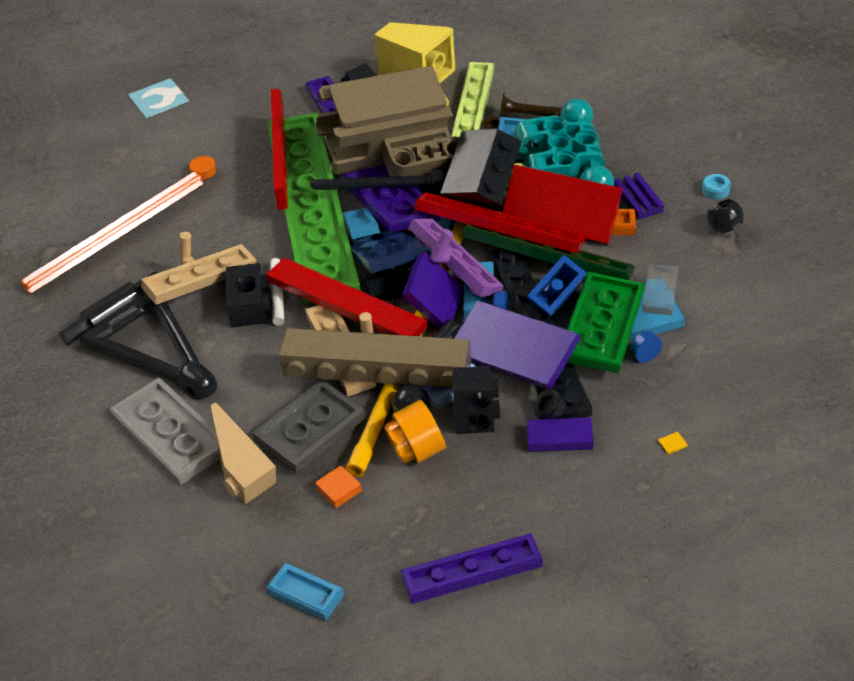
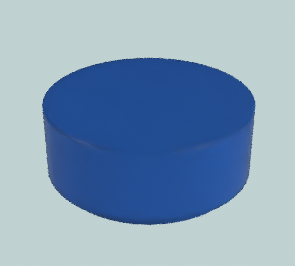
(500, 300)
(645, 346)

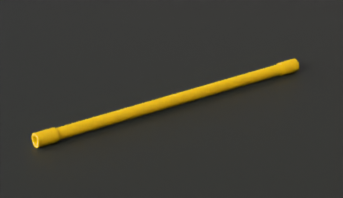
(364, 448)

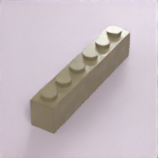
(373, 357)

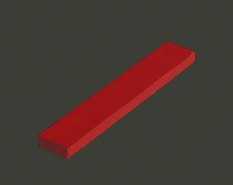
(279, 150)
(500, 222)
(344, 299)

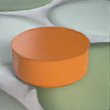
(204, 166)

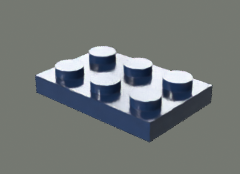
(385, 250)

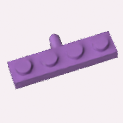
(450, 252)

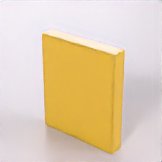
(672, 443)

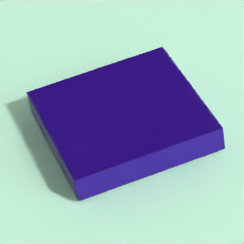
(432, 291)

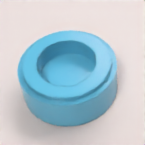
(716, 186)

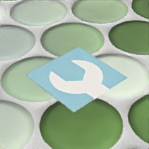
(158, 98)

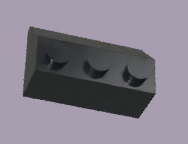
(481, 168)

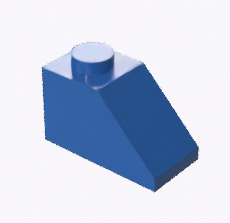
(557, 286)

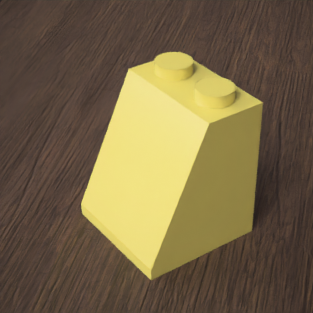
(415, 46)

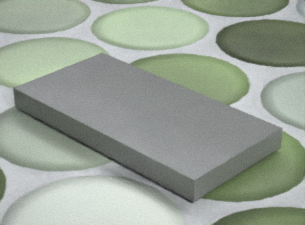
(168, 430)

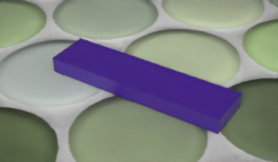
(471, 568)

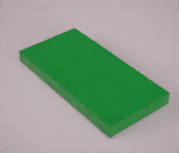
(604, 321)

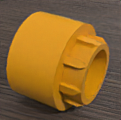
(414, 433)

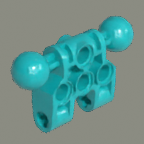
(565, 143)

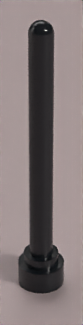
(431, 181)

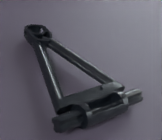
(122, 308)

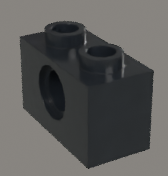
(246, 295)

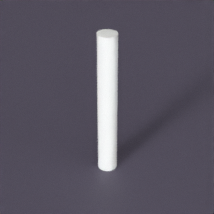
(277, 299)

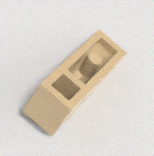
(244, 465)

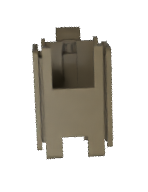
(388, 123)

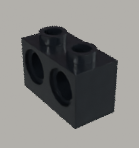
(474, 399)

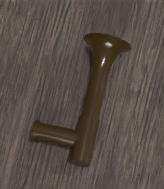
(509, 106)

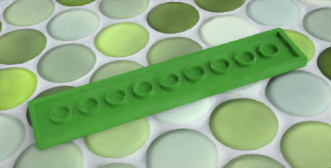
(312, 215)

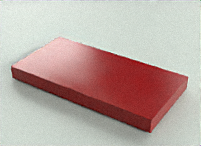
(563, 202)

